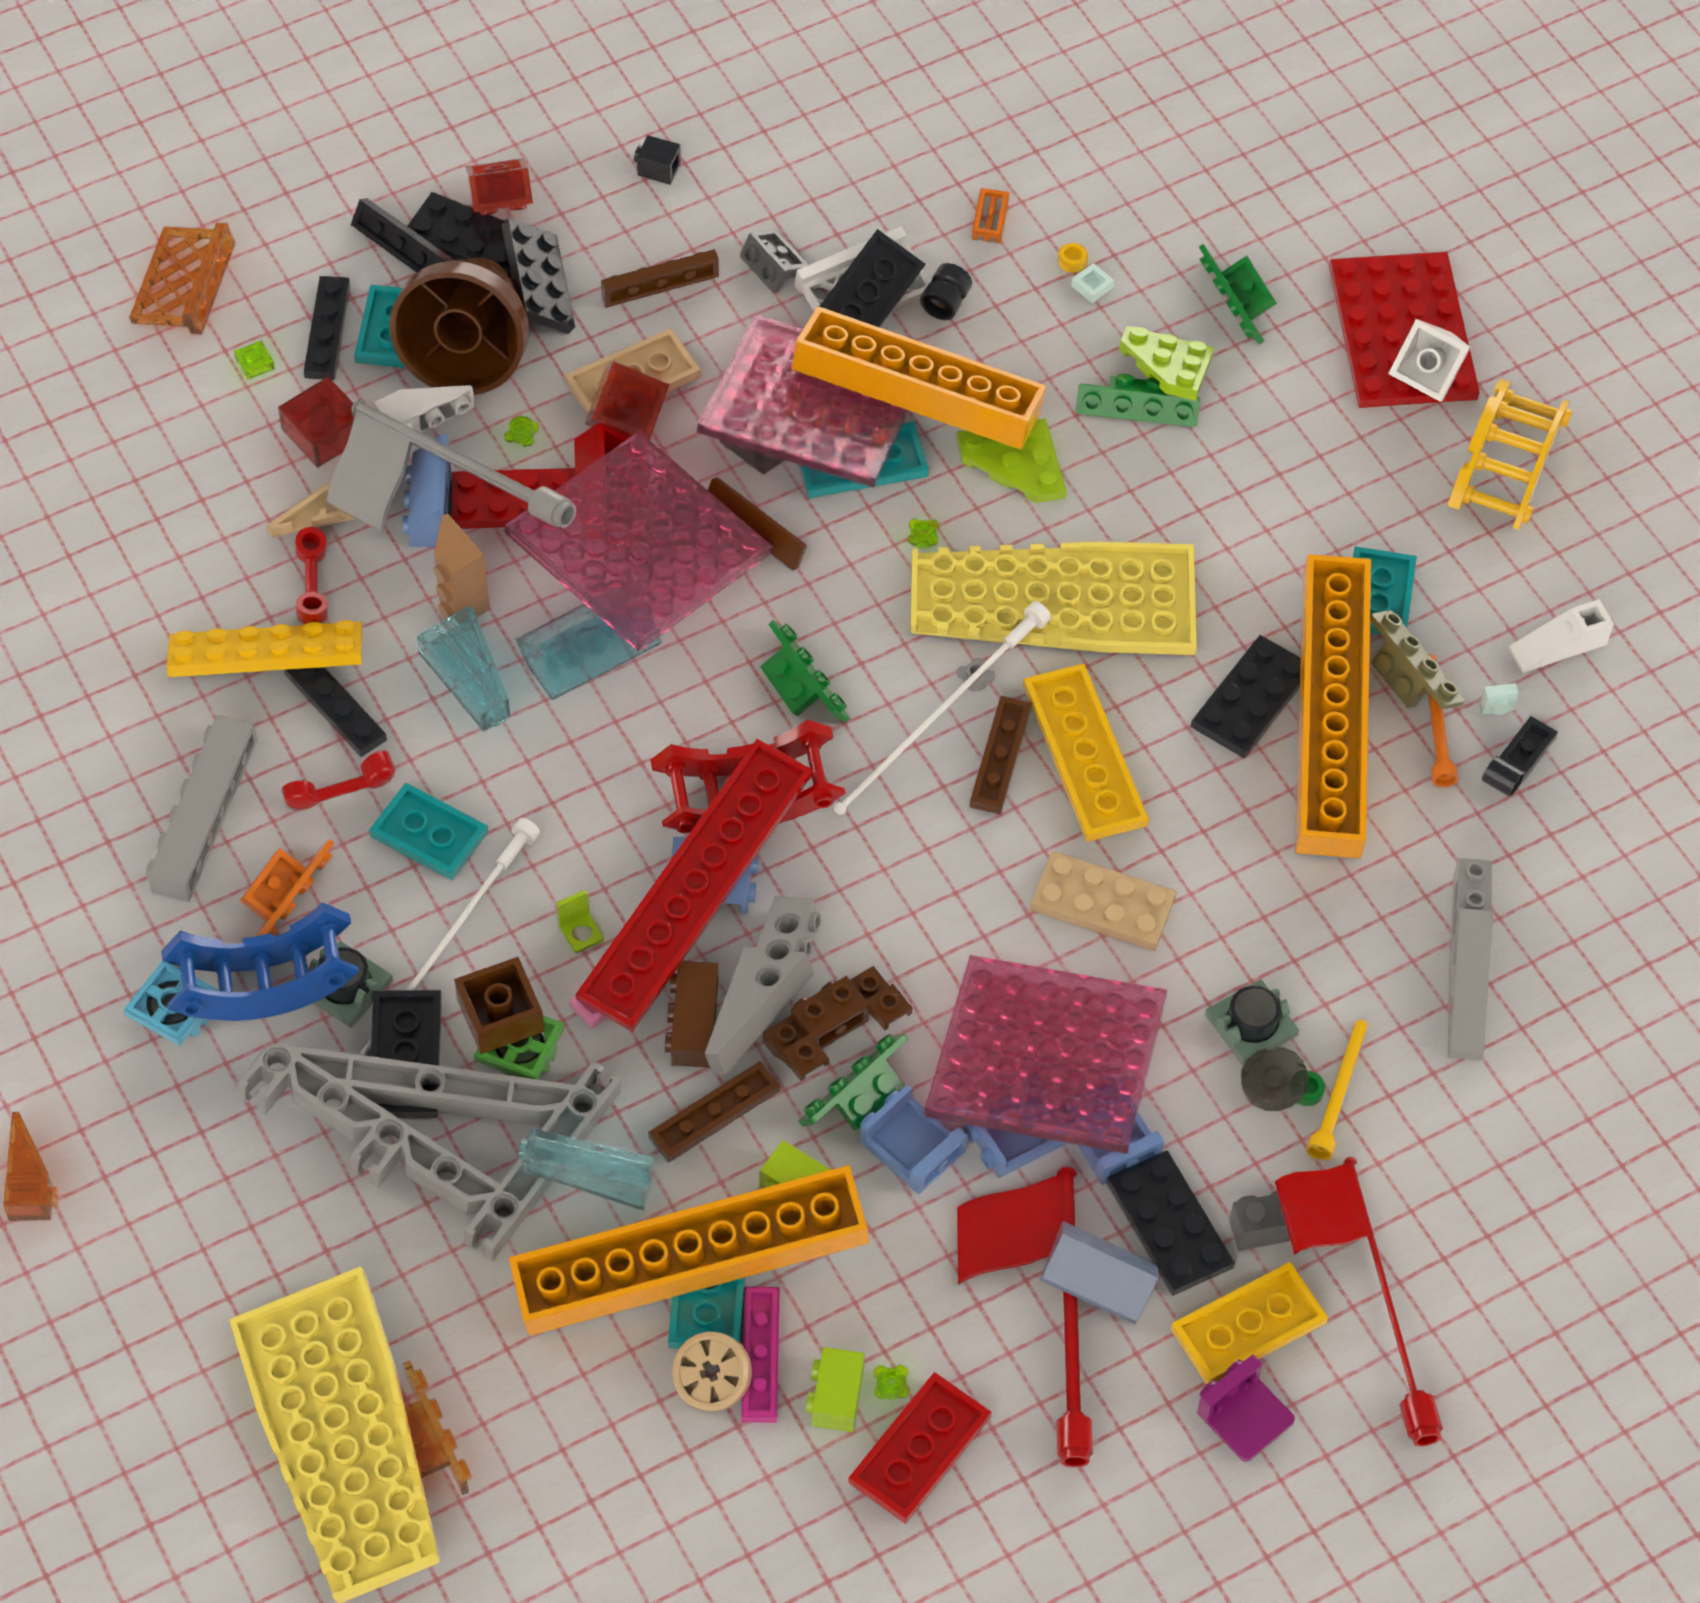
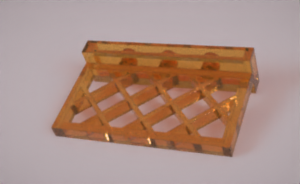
(205, 278)

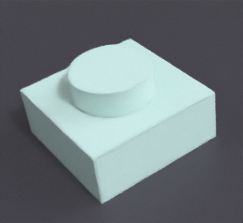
(1092, 283)
(1499, 699)

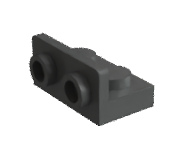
(771, 258)

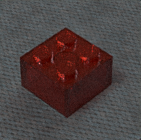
(499, 186)
(627, 401)
(318, 421)

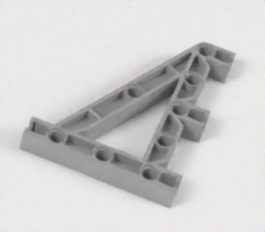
(369, 1080)

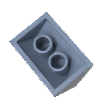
(1100, 1273)

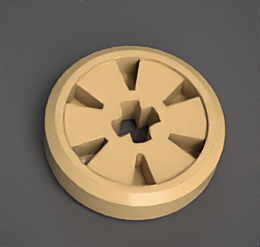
(718, 1351)

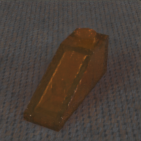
(27, 1184)

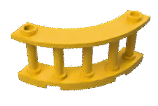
(1487, 430)

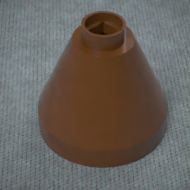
(460, 325)

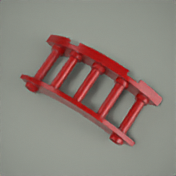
(695, 762)

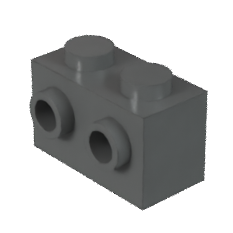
(1258, 1221)

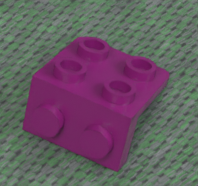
(1244, 1410)

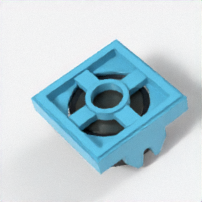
(151, 1002)

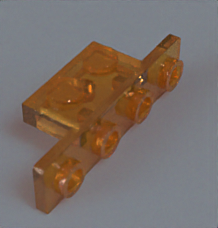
(432, 1443)

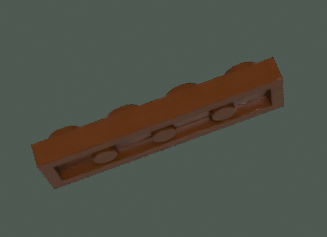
(660, 278)
(1000, 755)
(714, 1111)

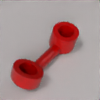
(311, 549)
(376, 771)

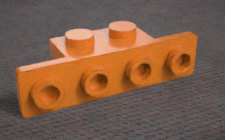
(279, 883)

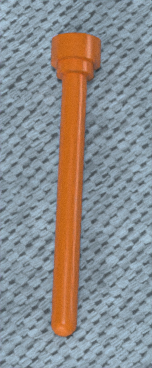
(1444, 771)

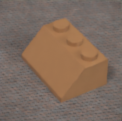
(459, 571)

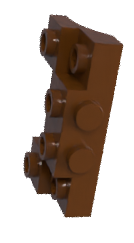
(831, 1015)

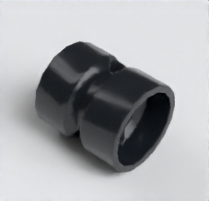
(945, 291)

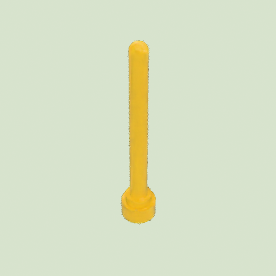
(1322, 1143)

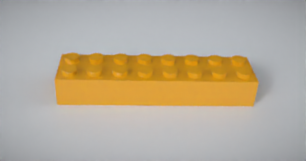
(918, 377)

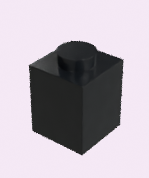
(658, 159)

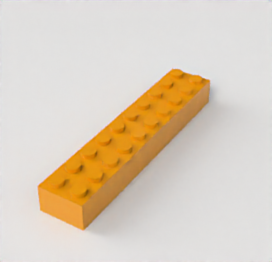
(1333, 707)
(689, 1250)

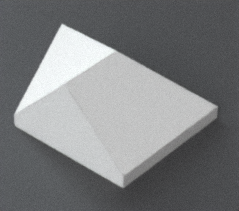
(1429, 359)

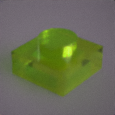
(254, 360)

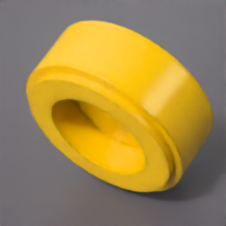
(1072, 257)

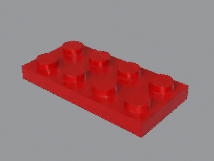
(487, 506)
(919, 1447)

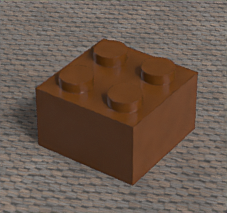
(499, 1005)

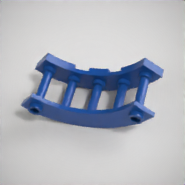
(258, 954)

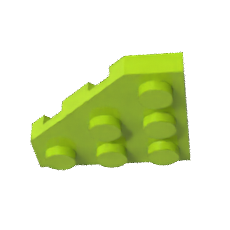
(1172, 361)
(1028, 469)

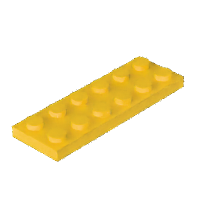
(264, 648)
(1085, 752)

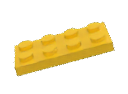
(1249, 1322)

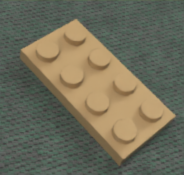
(657, 356)
(1103, 900)

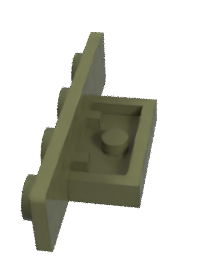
(1409, 667)

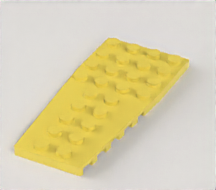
(1097, 594)
(340, 1431)

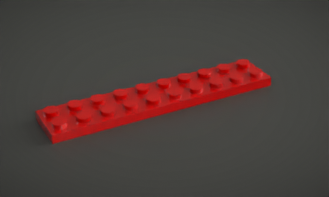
(694, 885)

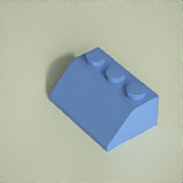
(427, 497)

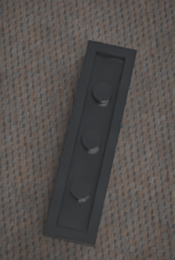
(395, 236)
(327, 327)
(338, 708)

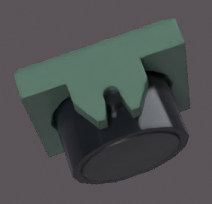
(356, 995)
(1251, 1018)

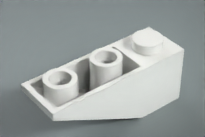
(426, 406)
(1564, 636)

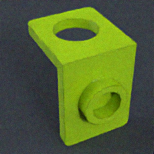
(573, 913)

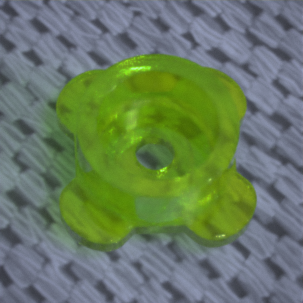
(521, 424)
(920, 539)
(891, 1391)

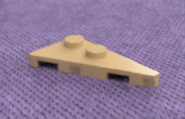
(310, 512)

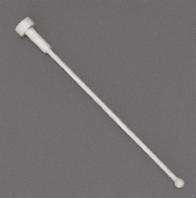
(1036, 616)
(524, 832)

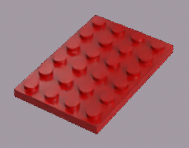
(1377, 308)

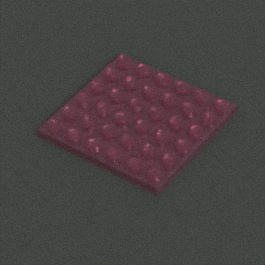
(795, 415)
(641, 541)
(1047, 1054)

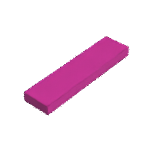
(761, 1344)

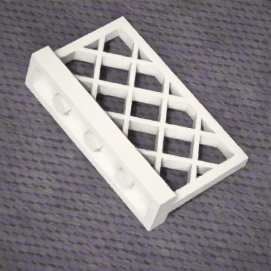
(833, 267)

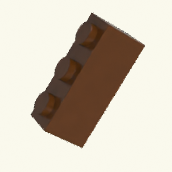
(692, 1013)

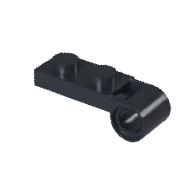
(1519, 757)

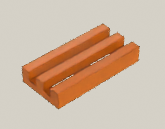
(987, 233)

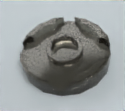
(1274, 1079)

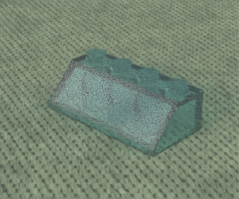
(574, 650)

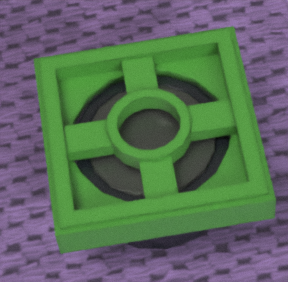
(527, 1056)

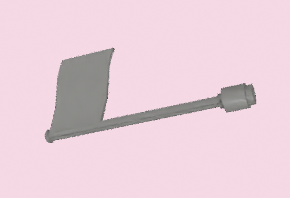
(378, 460)

